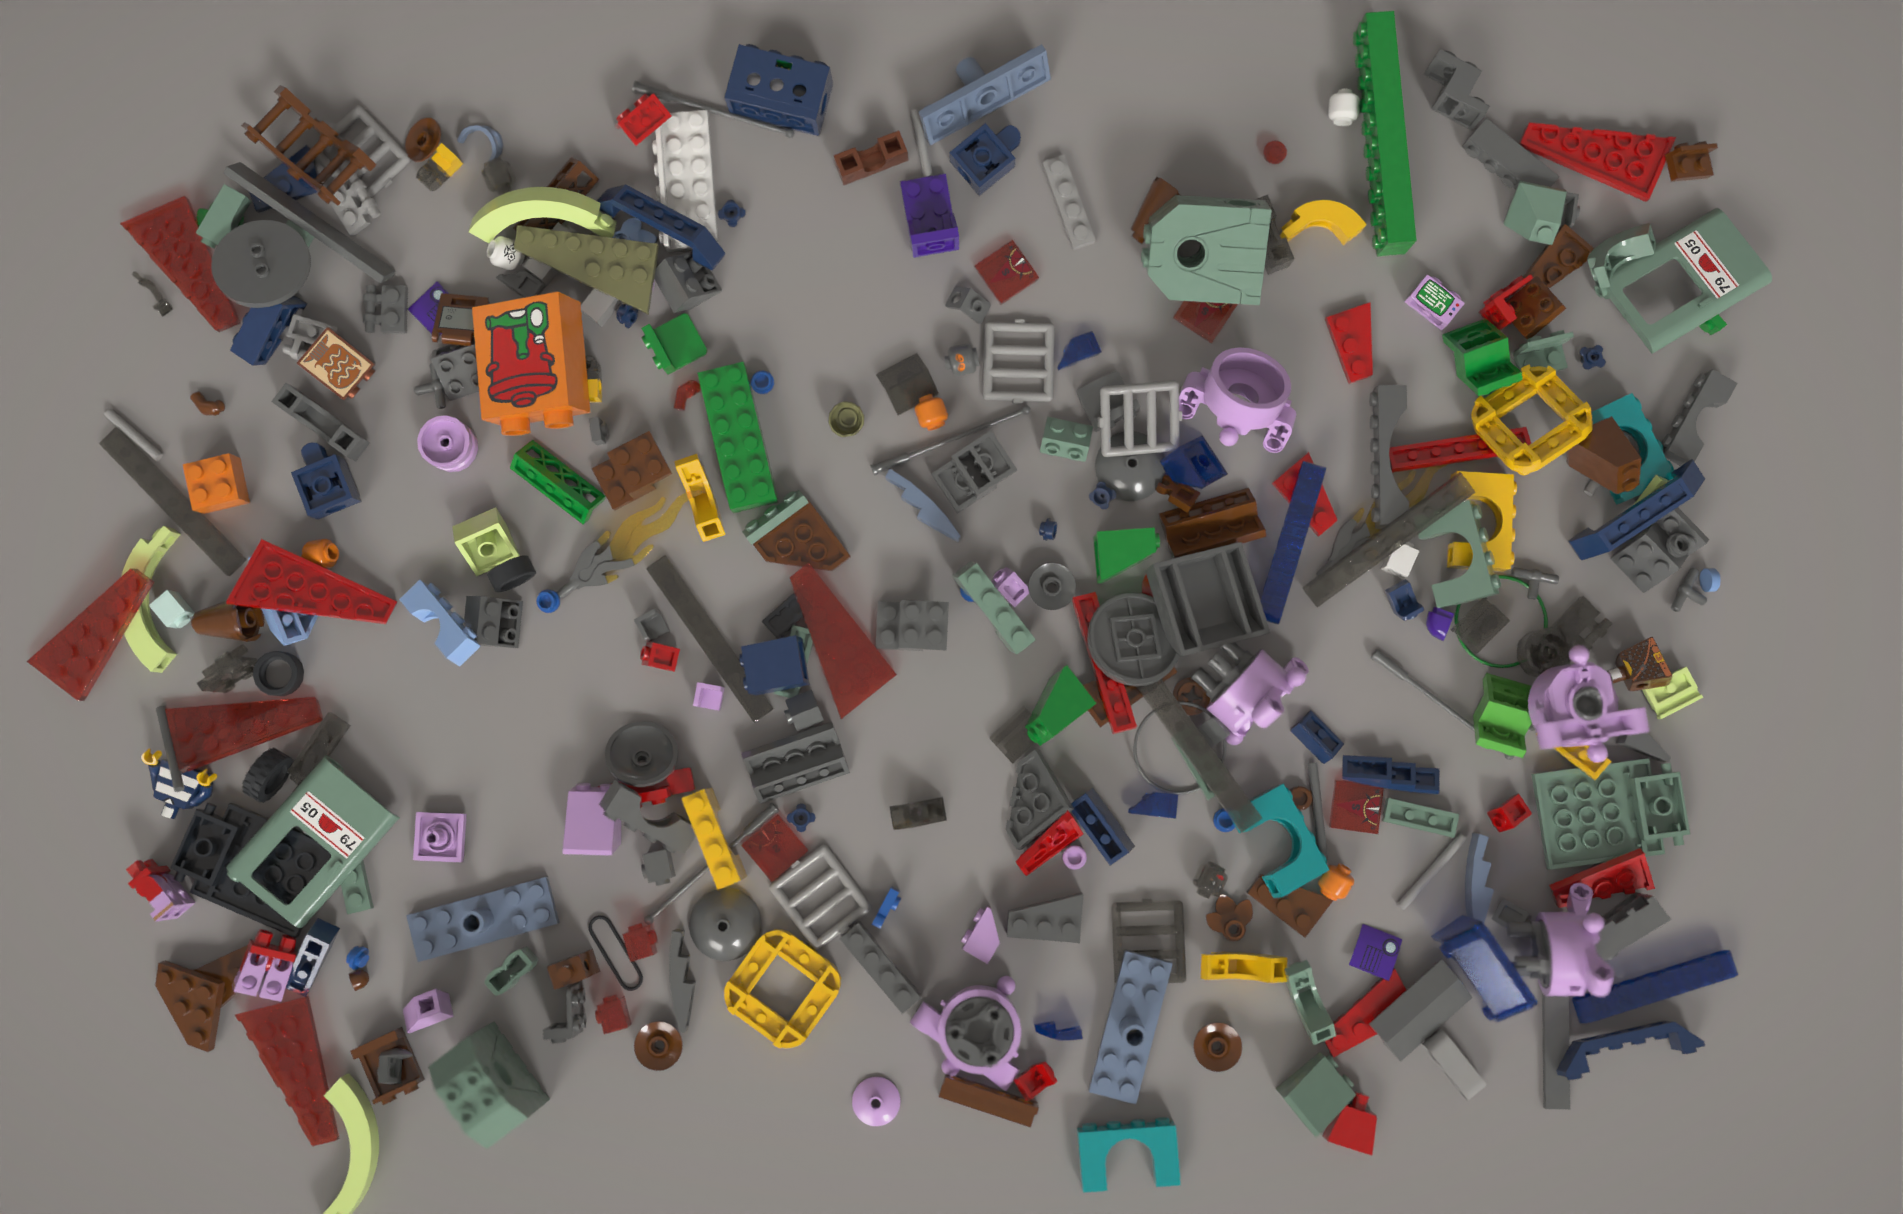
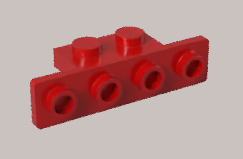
(677, 782)

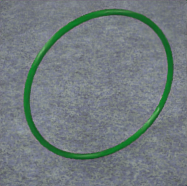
(1501, 665)

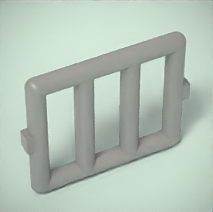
(388, 144)
(990, 372)
(1127, 391)
(790, 904)

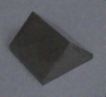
(907, 383)

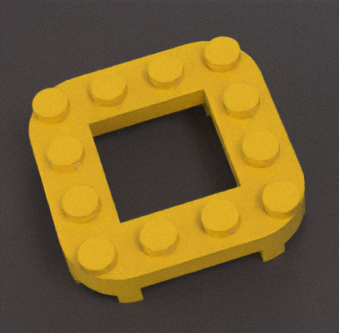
(1557, 396)
(760, 1016)

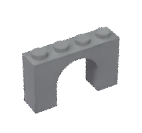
(597, 304)

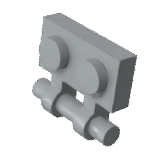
(350, 210)
(304, 331)

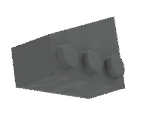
(1048, 920)
(1628, 923)

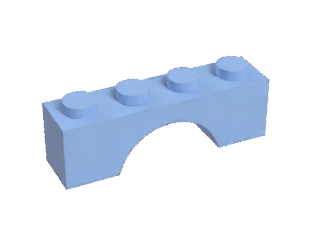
(454, 638)

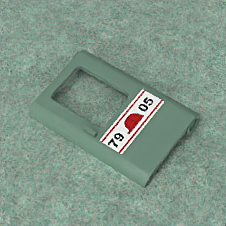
(1714, 259)
(334, 815)

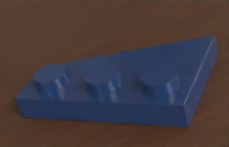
(285, 182)

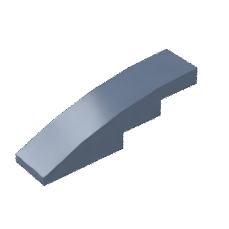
(929, 511)
(1476, 894)

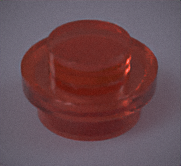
(1275, 152)

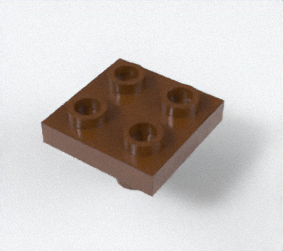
(1534, 307)

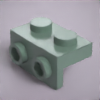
(1066, 439)

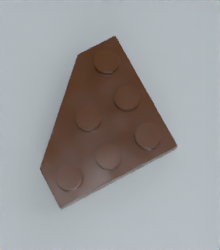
(803, 540)
(192, 1001)

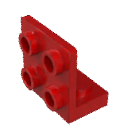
(643, 119)
(1496, 308)

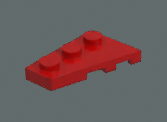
(1353, 341)
(1323, 514)
(1054, 840)

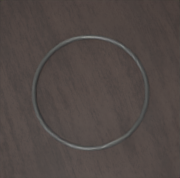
(1136, 757)

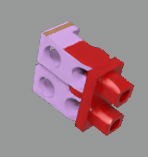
(160, 889)
(267, 958)

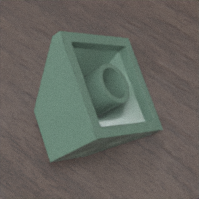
(1536, 212)

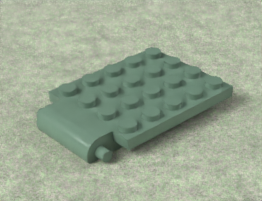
(1609, 816)

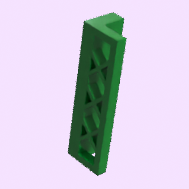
(553, 484)

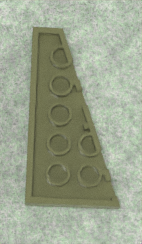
(604, 263)

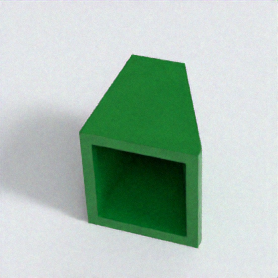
(1122, 549)
(1058, 706)

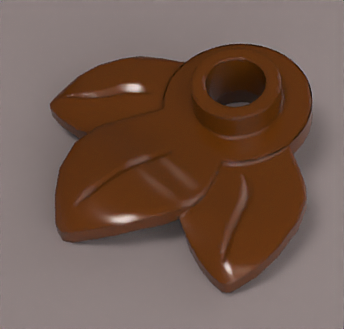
(1229, 913)

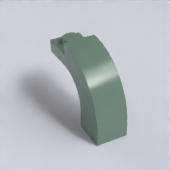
(1618, 250)
(1308, 1002)

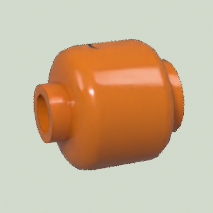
(931, 412)
(321, 552)
(1336, 882)

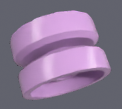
(434, 441)

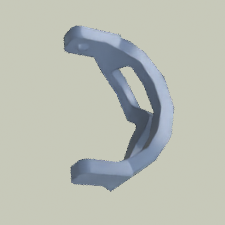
(496, 147)

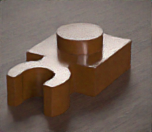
(1179, 495)

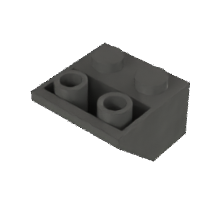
(685, 282)
(494, 620)

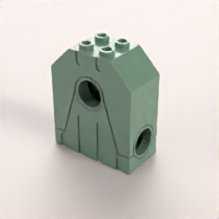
(1230, 252)
(486, 1086)

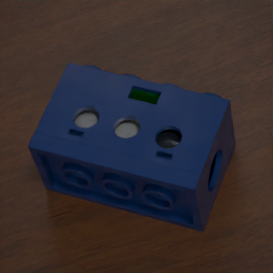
(779, 89)

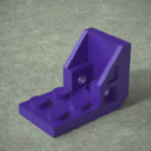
(929, 215)

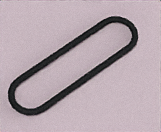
(606, 957)

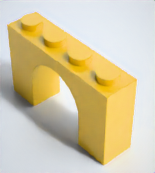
(1496, 492)
(723, 864)

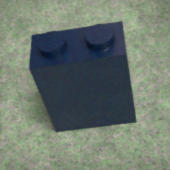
(774, 665)

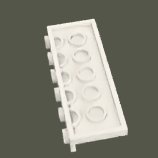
(685, 172)

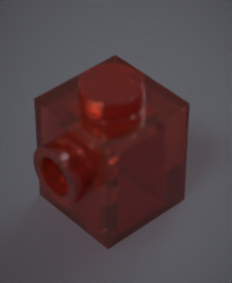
(640, 942)
(613, 1014)

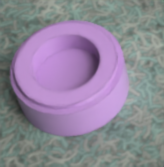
(1074, 857)

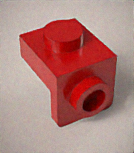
(1035, 1080)

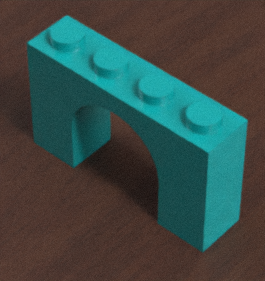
(1631, 420)
(1305, 858)
(1096, 1142)

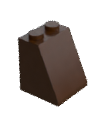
(1607, 457)

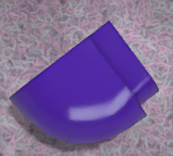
(1438, 622)

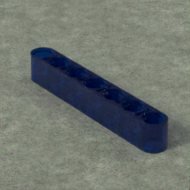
(1291, 540)
(1656, 986)

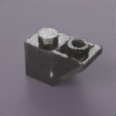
(918, 813)

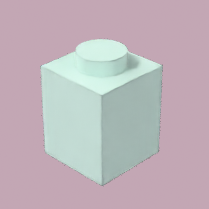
(172, 609)

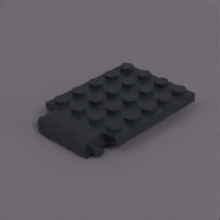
(215, 841)

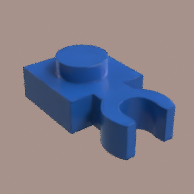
(890, 902)

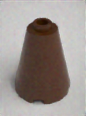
(1157, 196)
(229, 622)

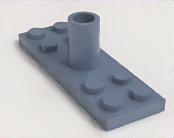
(984, 92)
(500, 915)
(1133, 1006)

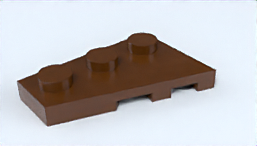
(225, 969)

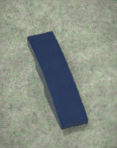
(1390, 775)

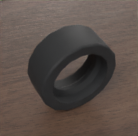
(511, 573)
(261, 666)

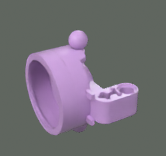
(1253, 377)

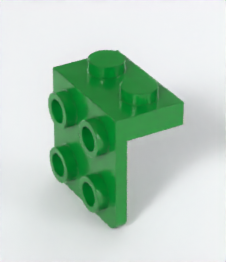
(674, 343)

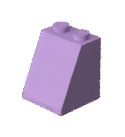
(586, 826)

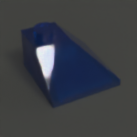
(1194, 464)

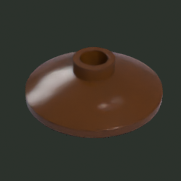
(422, 139)
(646, 1048)
(1226, 1055)

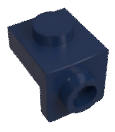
(1404, 601)

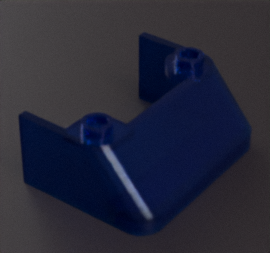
(1486, 967)

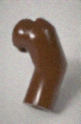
(207, 407)

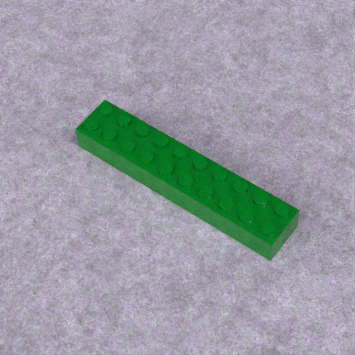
(1385, 134)

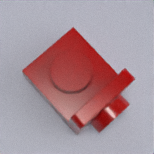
(659, 656)
(1509, 813)

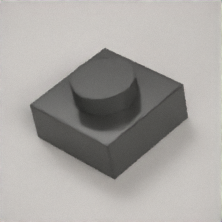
(598, 430)

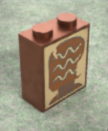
(337, 364)

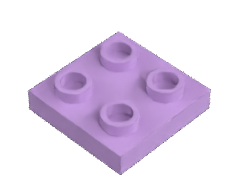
(439, 837)

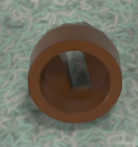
(358, 979)

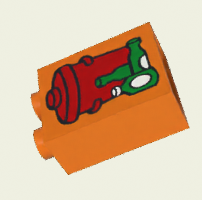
(531, 362)

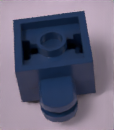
(985, 156)
(324, 482)

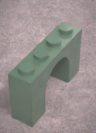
(226, 215)
(1480, 578)
(994, 606)

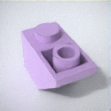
(983, 938)
(427, 1010)

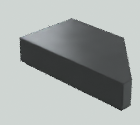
(523, 283)

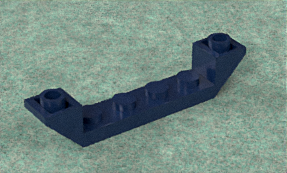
(625, 198)
(1641, 515)
(1575, 1060)

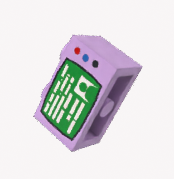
(1435, 301)

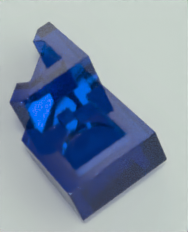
(1079, 349)
(1157, 805)
(1049, 1030)

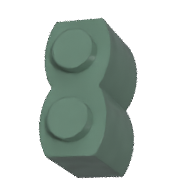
(509, 973)

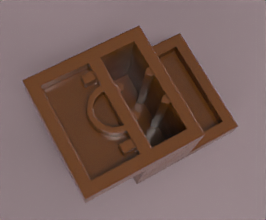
(631, 470)

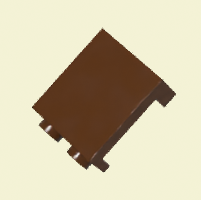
(369, 1058)

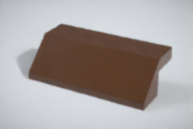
(1212, 524)

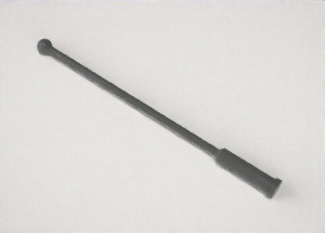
(667, 96)
(905, 457)
(1403, 675)
(748, 830)

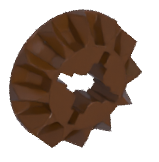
(1185, 686)

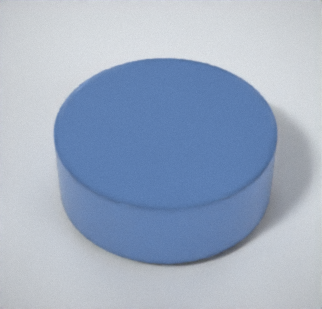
(1709, 580)

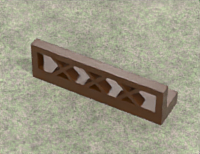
(563, 180)
(988, 1100)

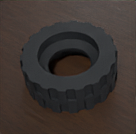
(267, 775)

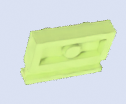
(1677, 695)

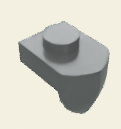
(391, 1065)

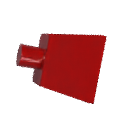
(1353, 1126)

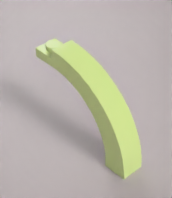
(537, 203)
(141, 632)
(364, 1142)

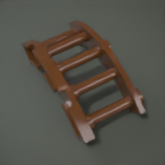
(328, 137)

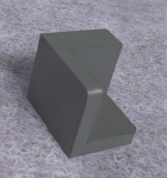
(652, 625)

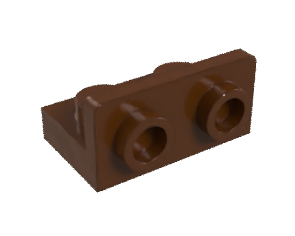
(1690, 161)

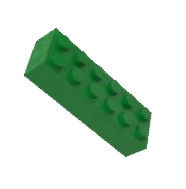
(738, 437)

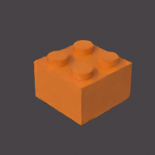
(216, 483)

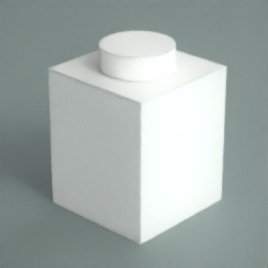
(1401, 561)

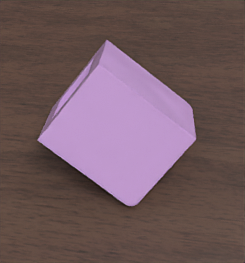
(708, 696)

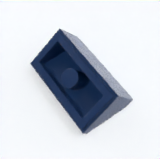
(1317, 737)

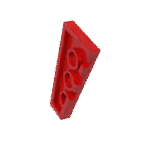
(1611, 877)
(1354, 1025)

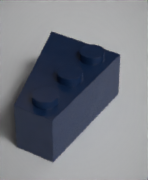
(261, 330)

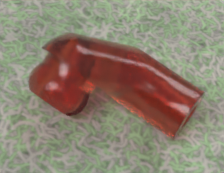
(685, 392)

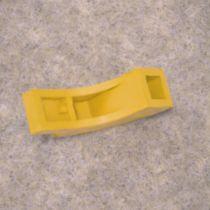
(1328, 214)
(704, 506)
(1243, 966)

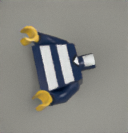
(197, 785)

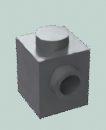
(803, 710)
(658, 867)

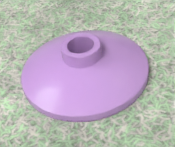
(880, 1089)

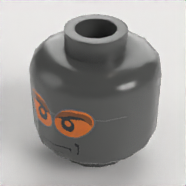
(962, 359)

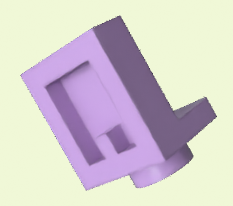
(1010, 586)

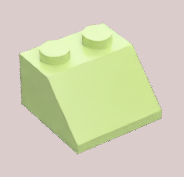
(485, 541)

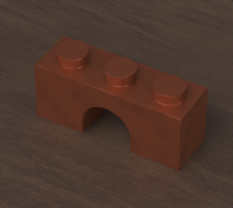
(886, 153)

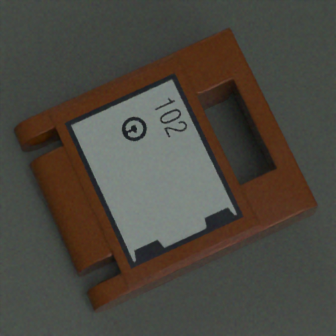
(455, 318)

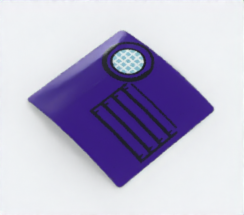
(426, 306)
(1375, 952)

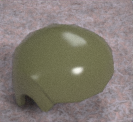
(846, 419)

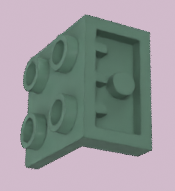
(1543, 351)

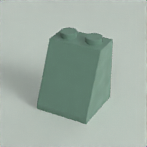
(1317, 1092)

